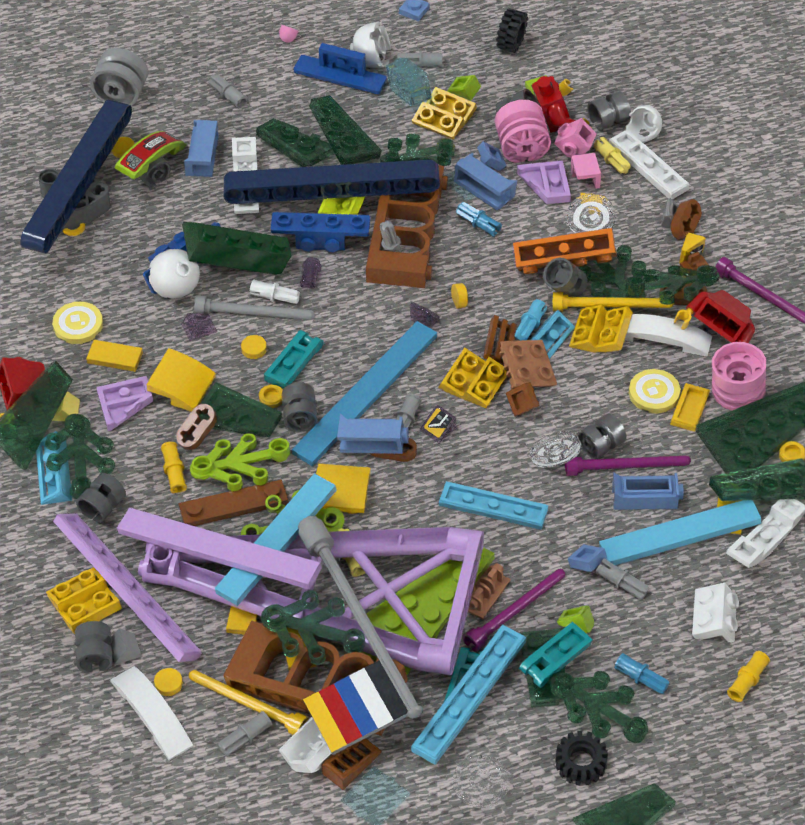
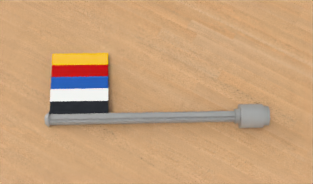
(368, 697)

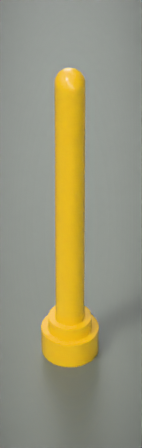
(562, 301)
(292, 721)

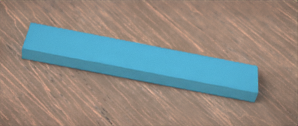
(681, 532)
(279, 535)
(468, 694)

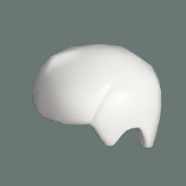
(645, 118)

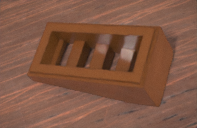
(343, 779)

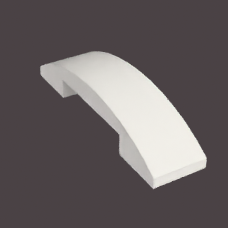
(245, 159)
(665, 331)
(769, 534)
(153, 712)

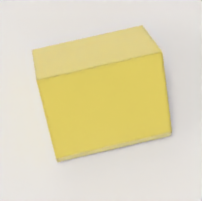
(68, 406)

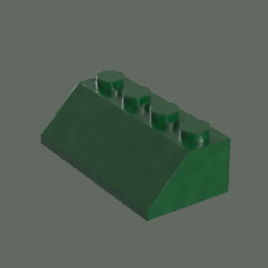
(236, 248)

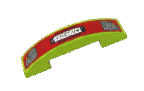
(145, 151)

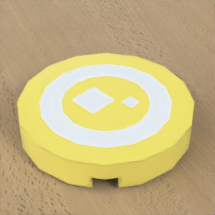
(77, 322)
(654, 391)

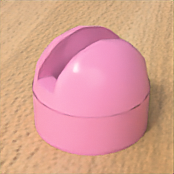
(287, 34)

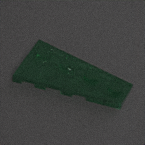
(343, 133)
(32, 413)
(765, 482)

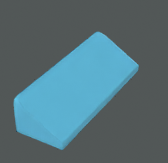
(552, 329)
(57, 481)

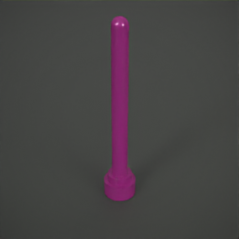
(727, 269)
(577, 465)
(479, 636)

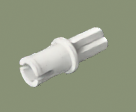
(273, 292)

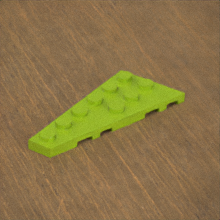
(427, 600)

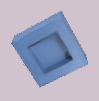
(414, 9)
(491, 156)
(587, 558)

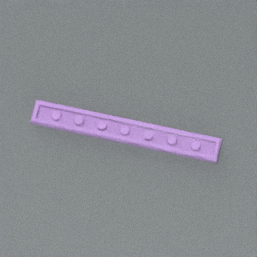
(219, 548)
(128, 587)

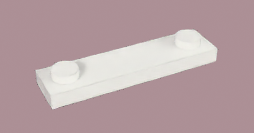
(650, 165)

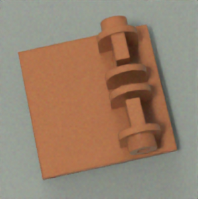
(526, 363)
(487, 590)

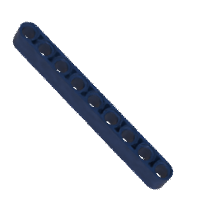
(76, 177)
(331, 181)

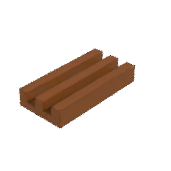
(494, 323)

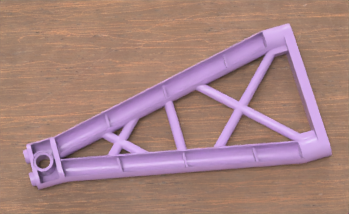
(422, 655)

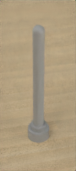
(204, 305)

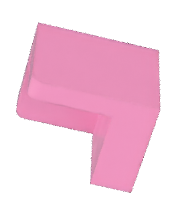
(585, 167)

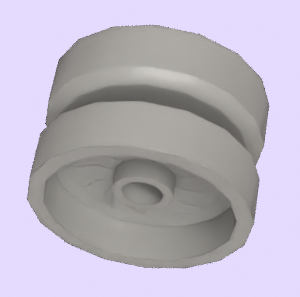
(119, 76)

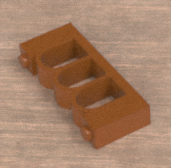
(400, 267)
(261, 646)

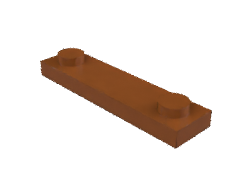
(231, 503)

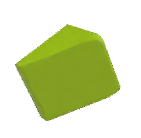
(465, 87)
(580, 616)

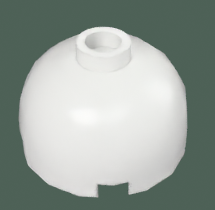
(372, 41)
(173, 274)

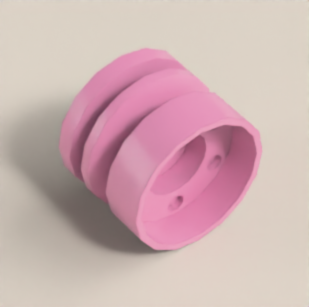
(522, 131)
(738, 375)

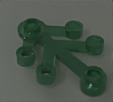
(444, 150)
(613, 276)
(675, 280)
(78, 428)
(310, 626)
(568, 688)

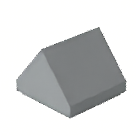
(668, 213)
(124, 646)

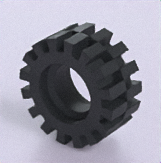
(511, 30)
(577, 772)

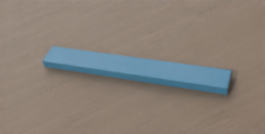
(365, 392)

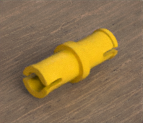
(173, 467)
(748, 676)

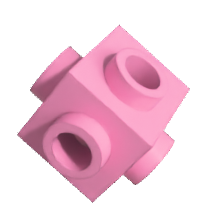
(575, 138)

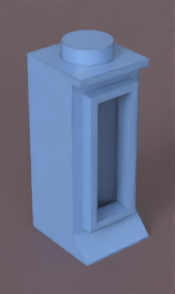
(202, 149)
(484, 182)
(372, 435)
(646, 492)

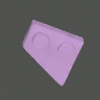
(546, 180)
(123, 400)

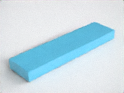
(493, 505)

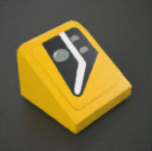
(692, 244)

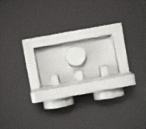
(715, 612)
(306, 749)

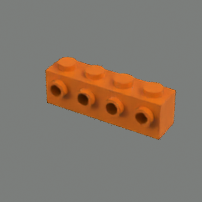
(575, 247)

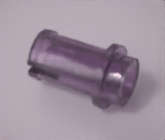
(311, 268)

